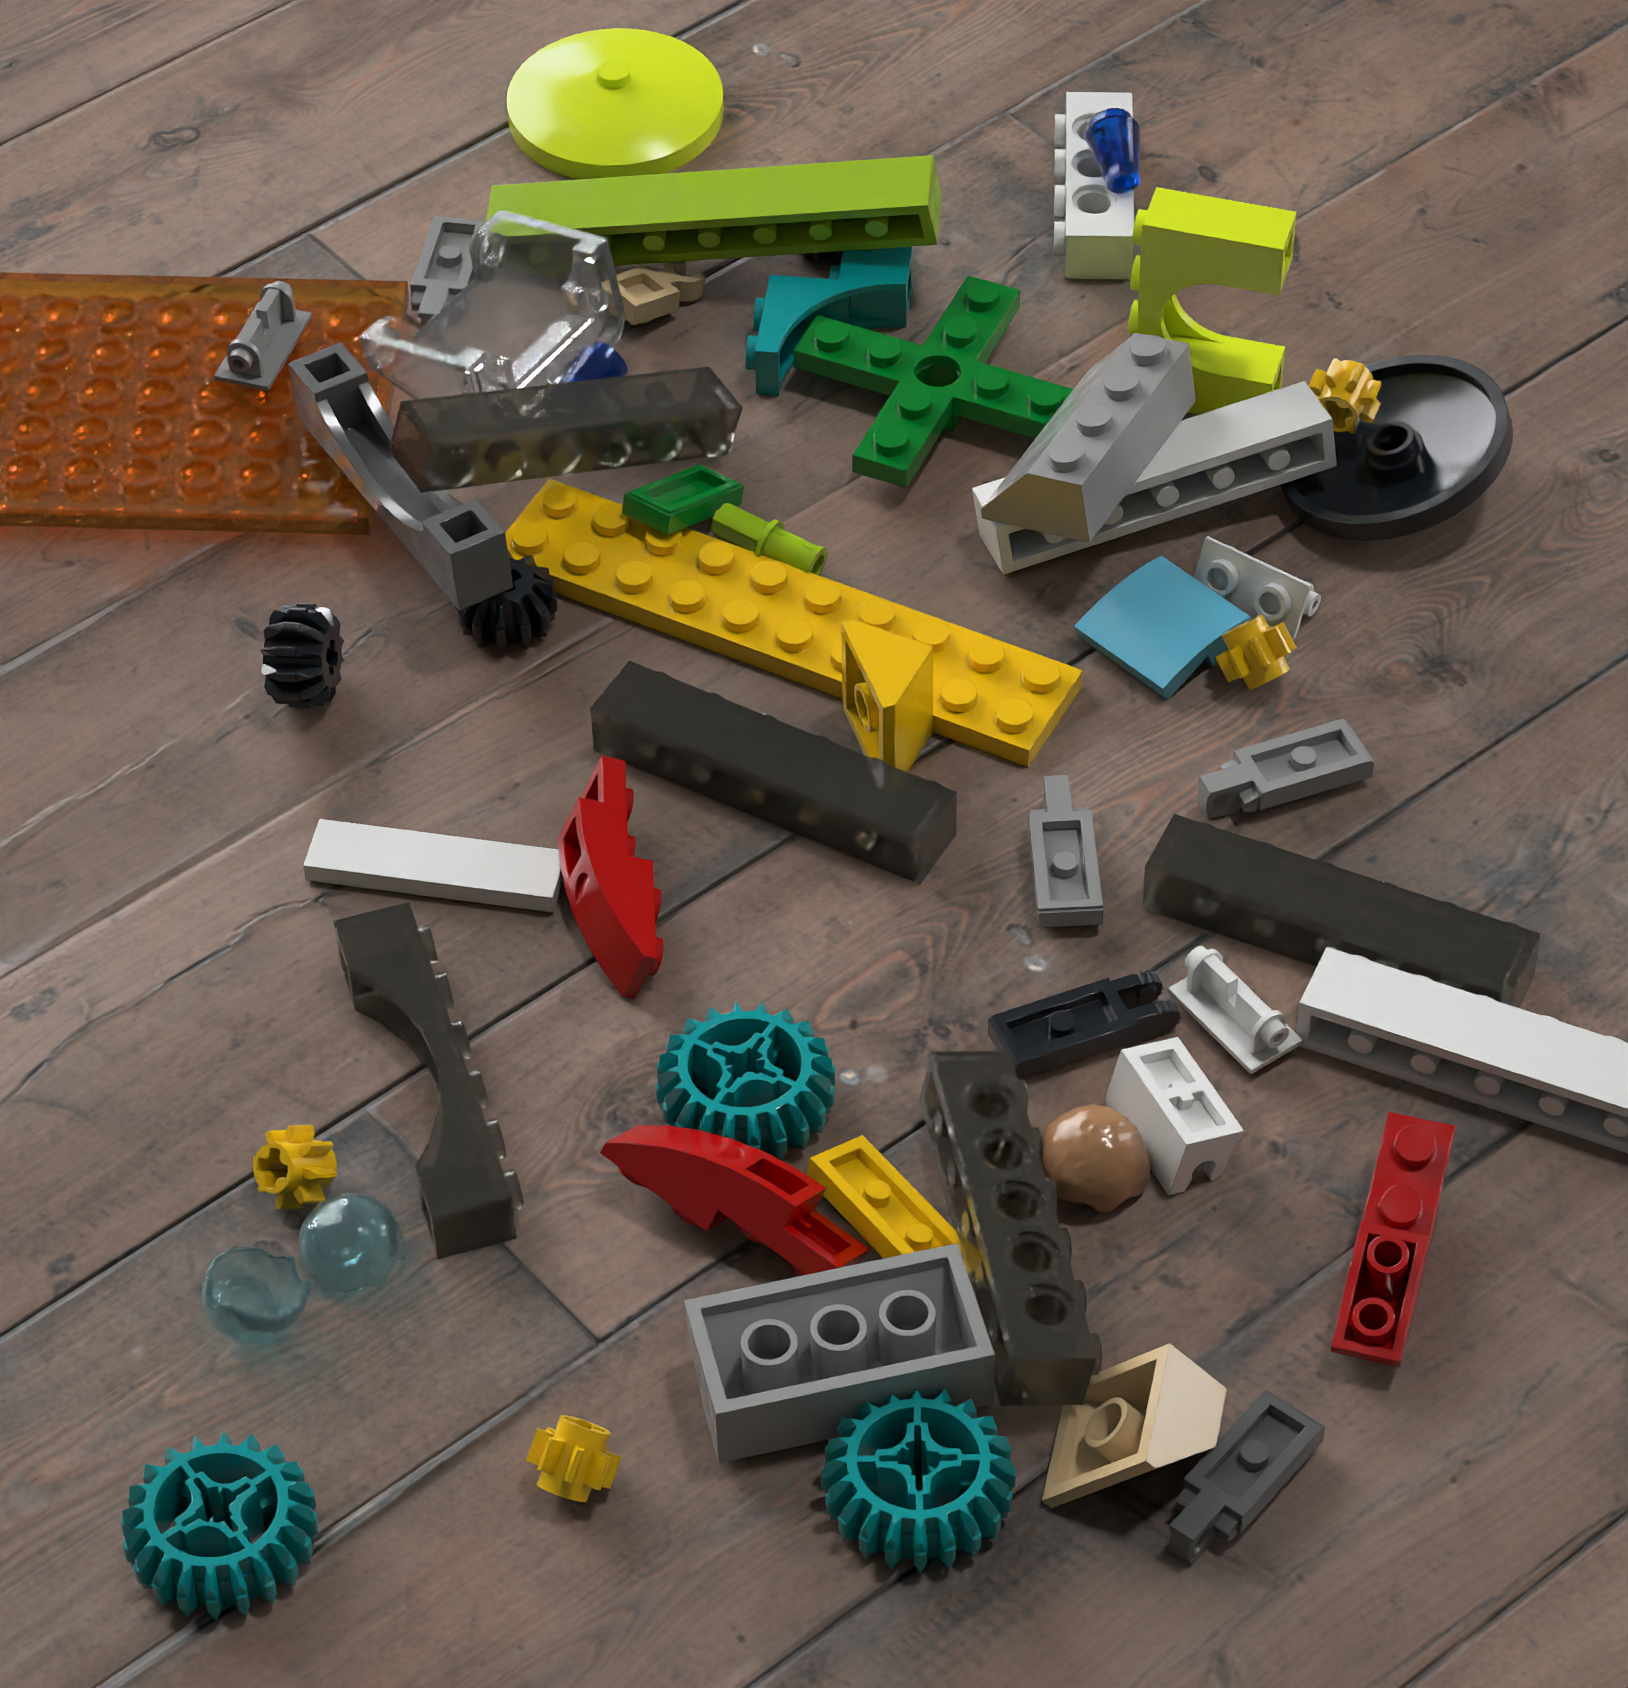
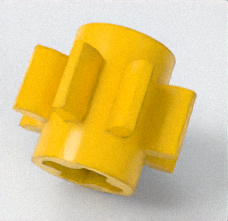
(1347, 393)
(1255, 652)
(295, 1166)
(573, 1458)

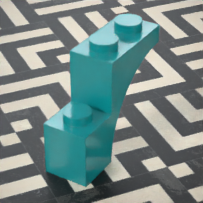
(865, 291)

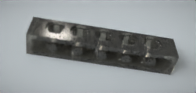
(1009, 1228)

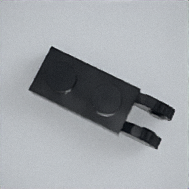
(1083, 1022)

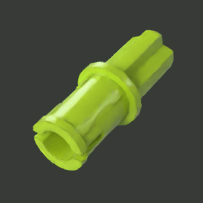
(767, 539)

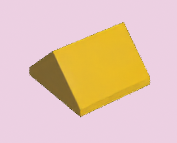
(887, 692)

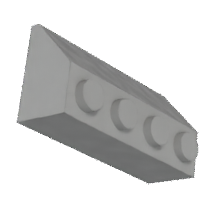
(1098, 441)
(808, 1349)

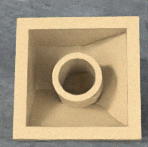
(1134, 1423)

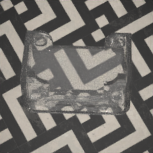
(519, 321)

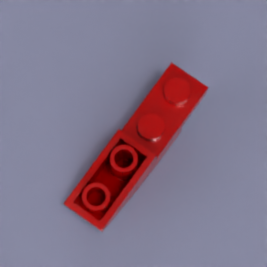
(609, 886)
(721, 1179)
(1394, 1240)

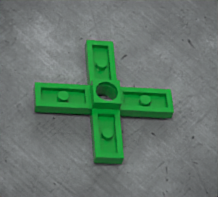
(931, 381)

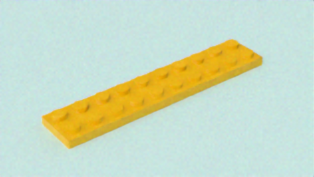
(784, 617)

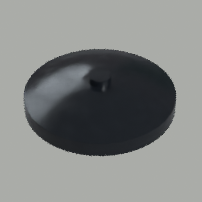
(1421, 458)

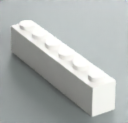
(1198, 467)
(1468, 1047)

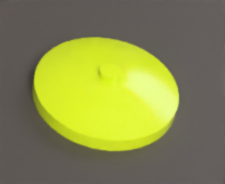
(615, 104)

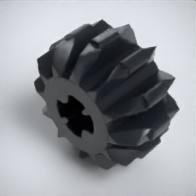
(515, 613)
(302, 655)

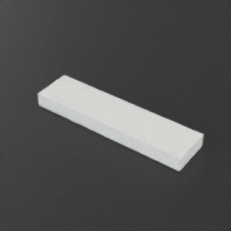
(434, 865)

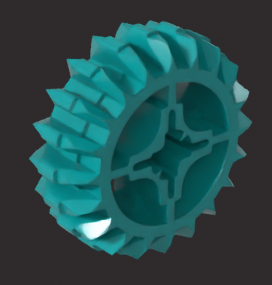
(737, 1064)
(963, 1479)
(207, 1560)

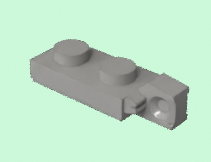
(443, 265)
(1285, 770)
(1064, 859)

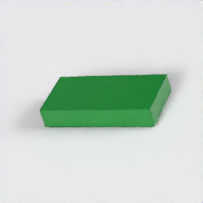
(682, 499)

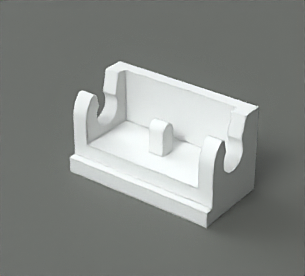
(1174, 1112)

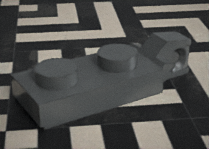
(1241, 1474)

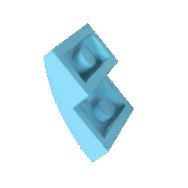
(1160, 625)

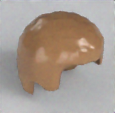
(1095, 1157)

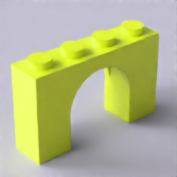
(1210, 241)

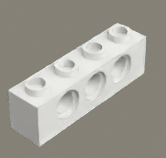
(1097, 221)

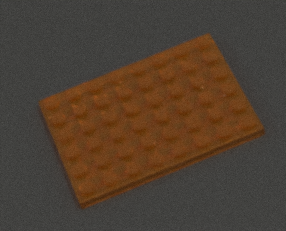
(127, 429)

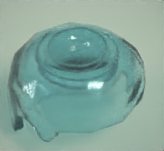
(350, 1242)
(253, 1295)

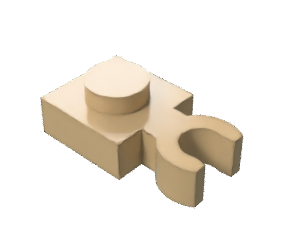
(655, 294)

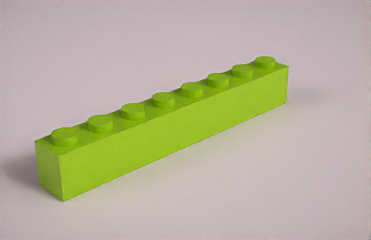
(743, 209)

